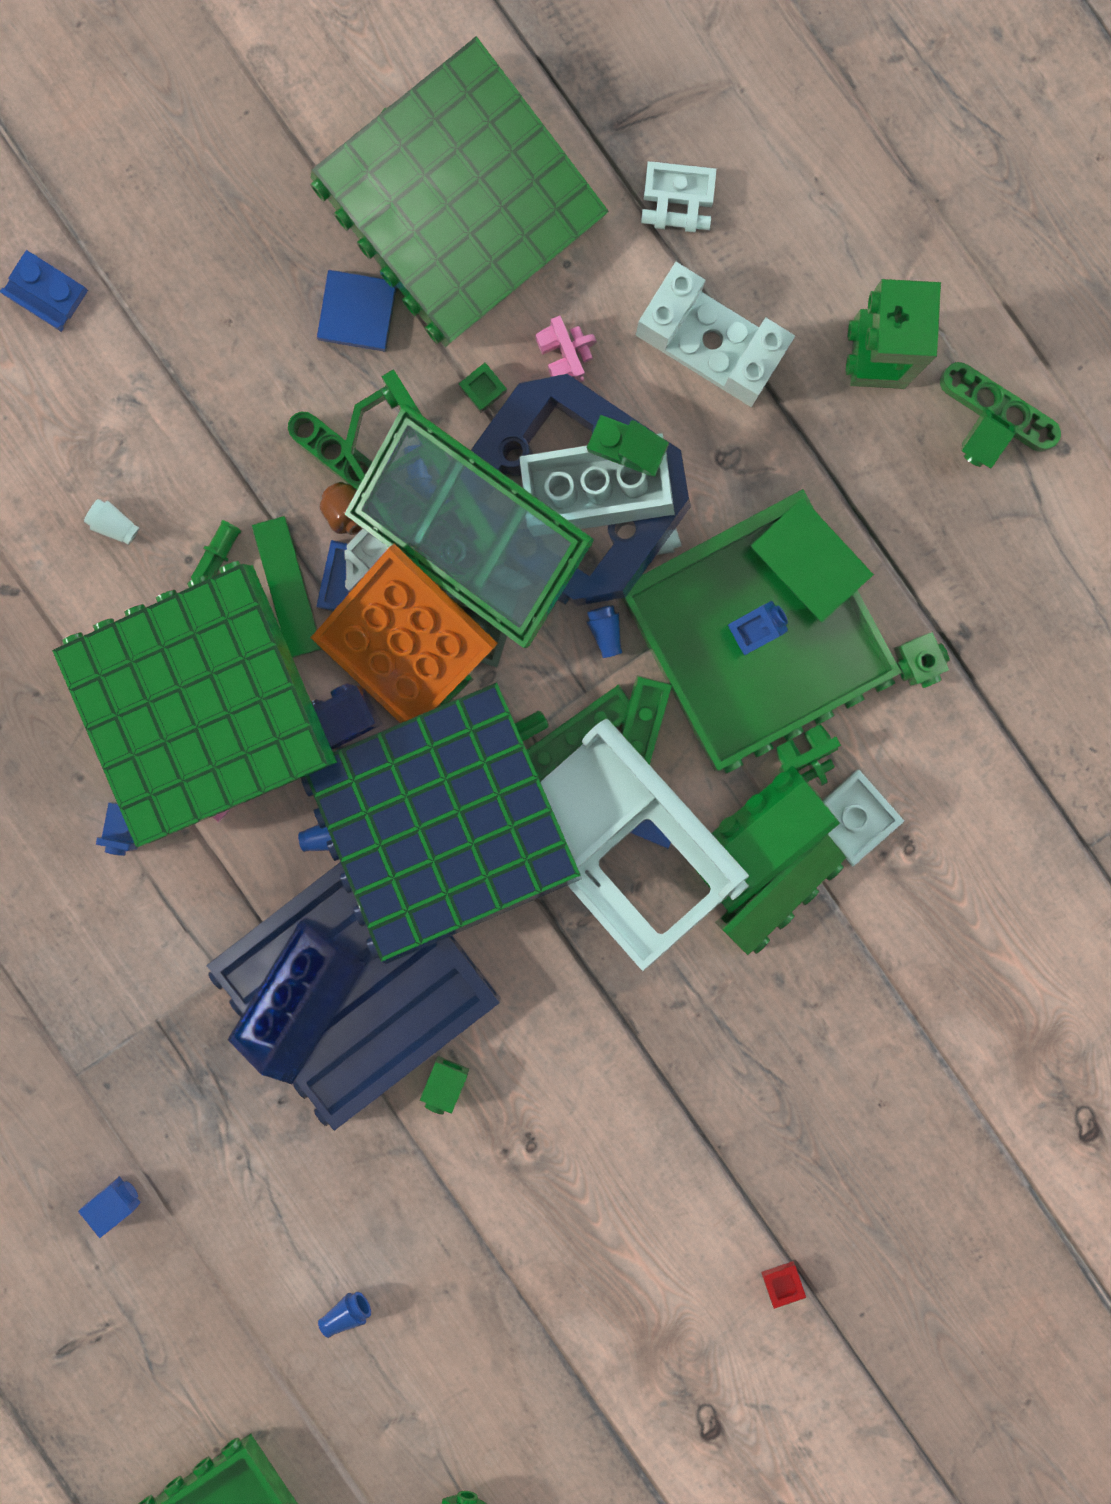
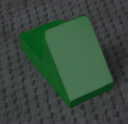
(628, 445)

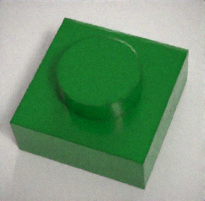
(482, 387)

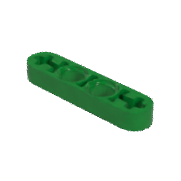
(1002, 402)

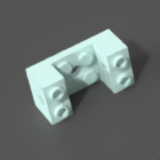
(684, 314)

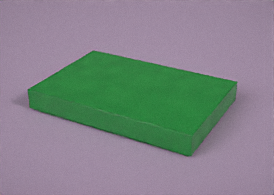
(811, 560)

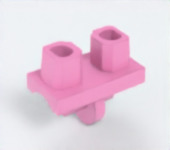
(557, 337)

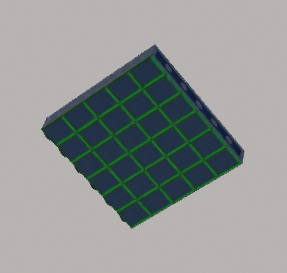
(440, 824)

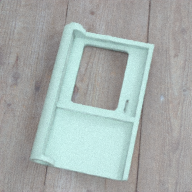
(601, 799)

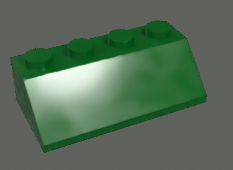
(774, 830)
(777, 900)

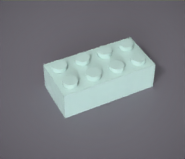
(594, 489)

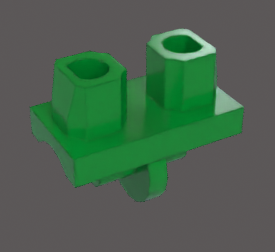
(821, 746)

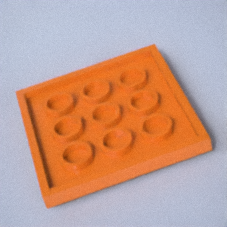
(403, 637)

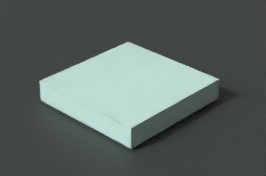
(862, 815)

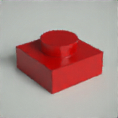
(783, 1284)

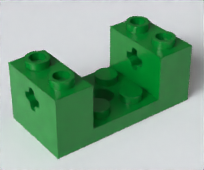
(895, 334)

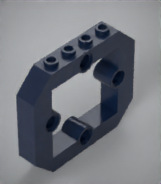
(515, 428)

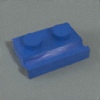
(44, 290)

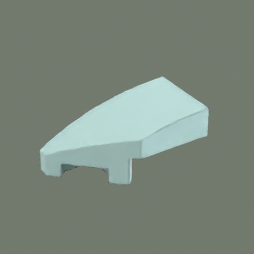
(360, 556)

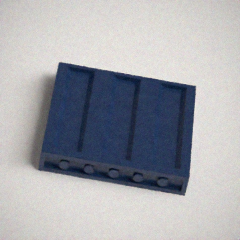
(388, 1019)

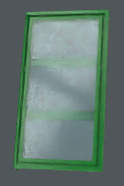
(468, 526)

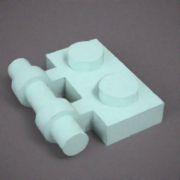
(678, 185)

